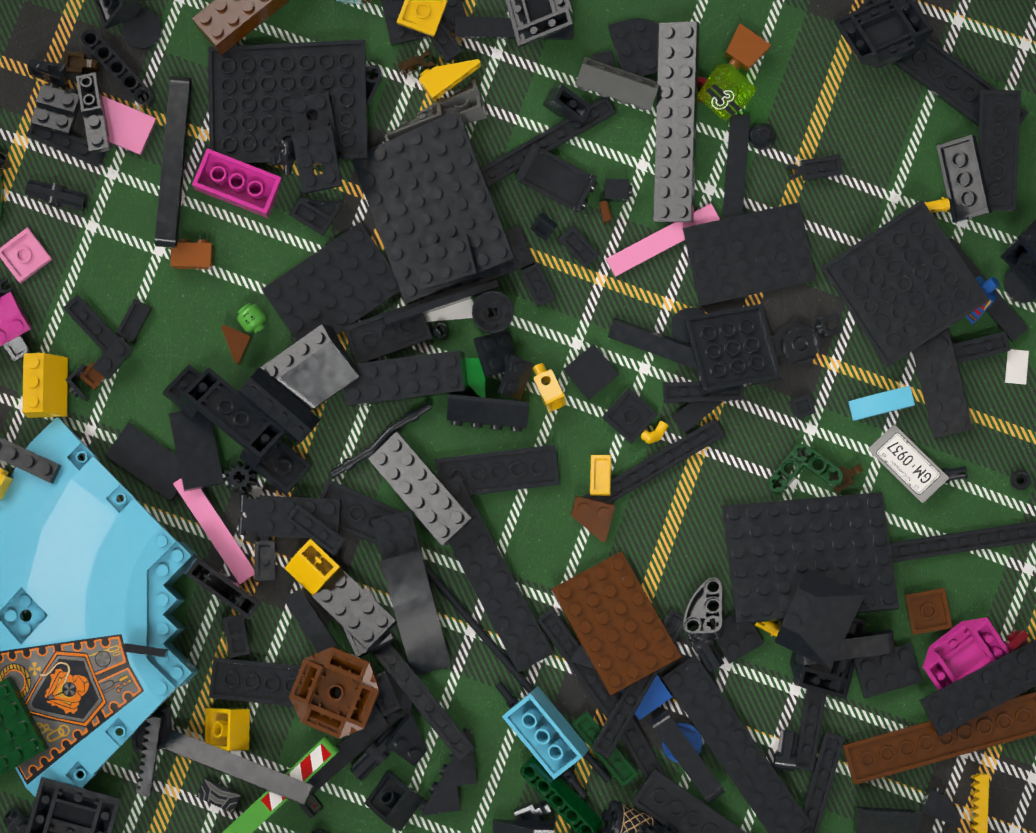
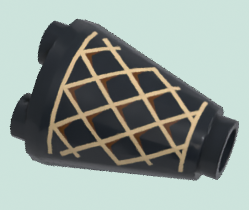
(624, 819)

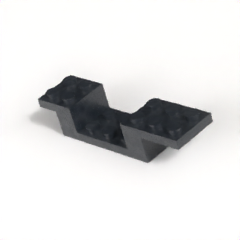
(242, 422)

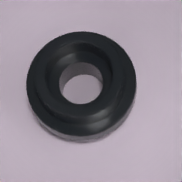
(1026, 479)

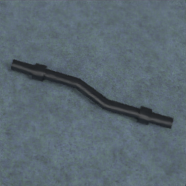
(412, 416)

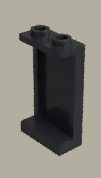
(556, 178)

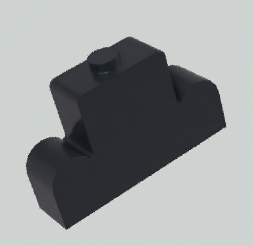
(221, 585)

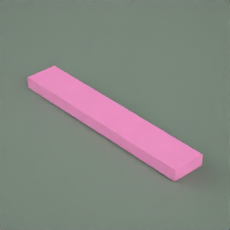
(657, 242)
(217, 532)

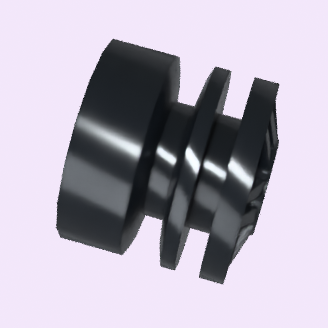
(492, 300)

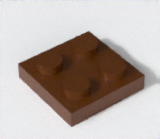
(928, 611)

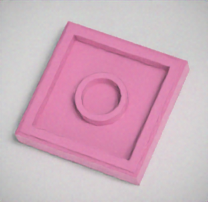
(24, 255)

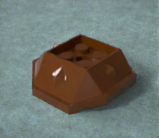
(314, 694)

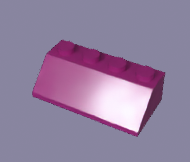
(237, 183)
(12, 319)

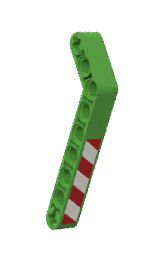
(270, 802)

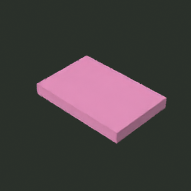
(127, 126)

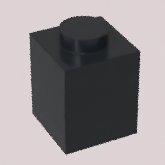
(617, 190)

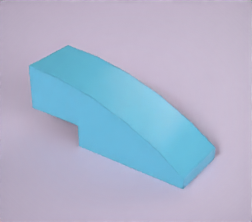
(881, 403)

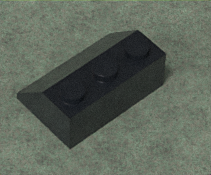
(886, 820)

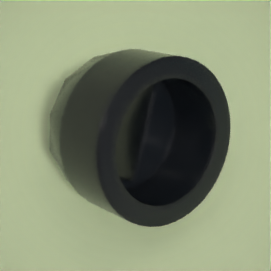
(436, 333)

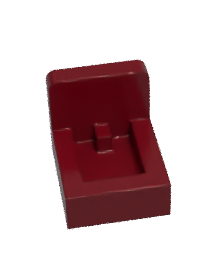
(1016, 639)

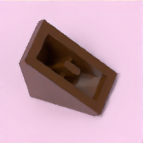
(237, 343)

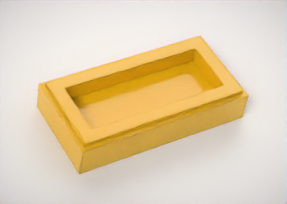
(600, 475)

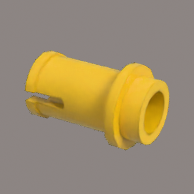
(938, 205)
(769, 626)

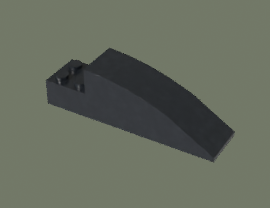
(411, 592)

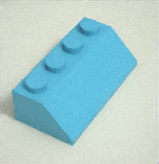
(546, 732)

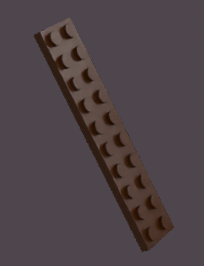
(921, 746)

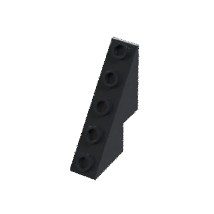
(445, 792)

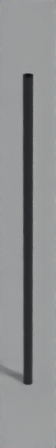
(501, 656)

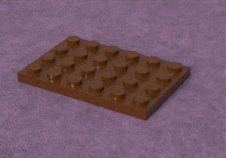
(615, 623)

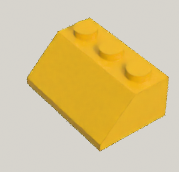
(45, 385)

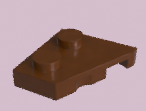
(593, 515)

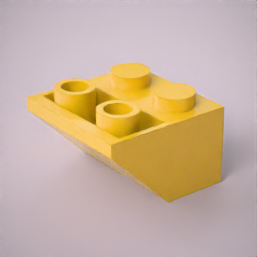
(312, 566)

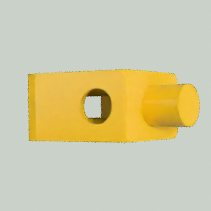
(552, 393)

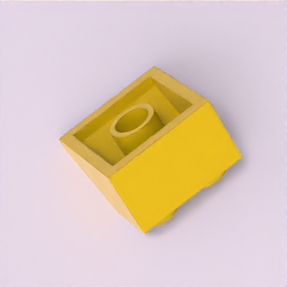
(227, 728)

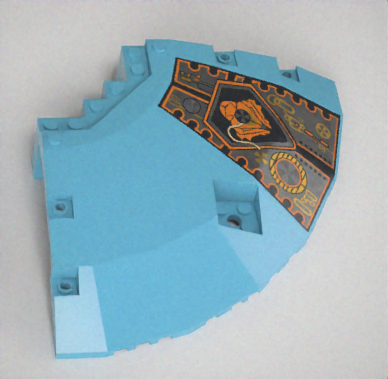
(92, 581)

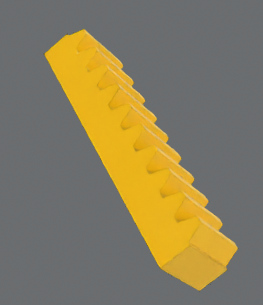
(981, 803)

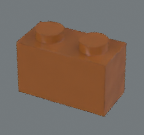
(192, 255)

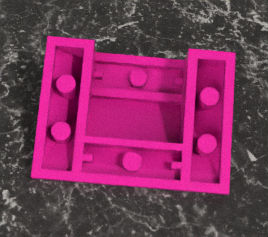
(963, 651)

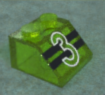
(726, 91)

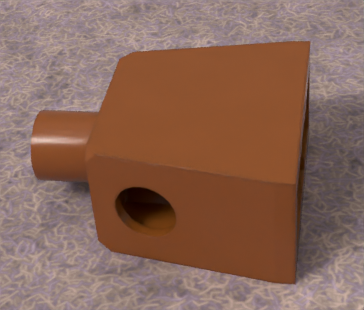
(746, 48)

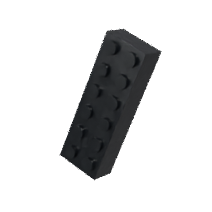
(408, 378)

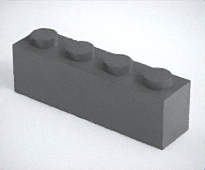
(617, 84)

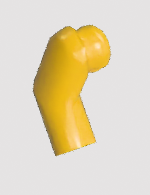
(654, 436)

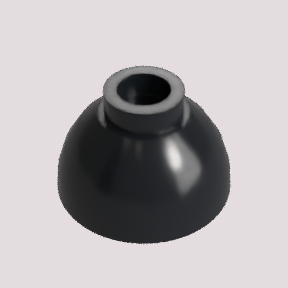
(762, 136)

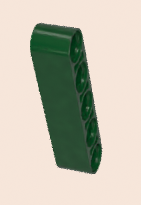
(561, 797)

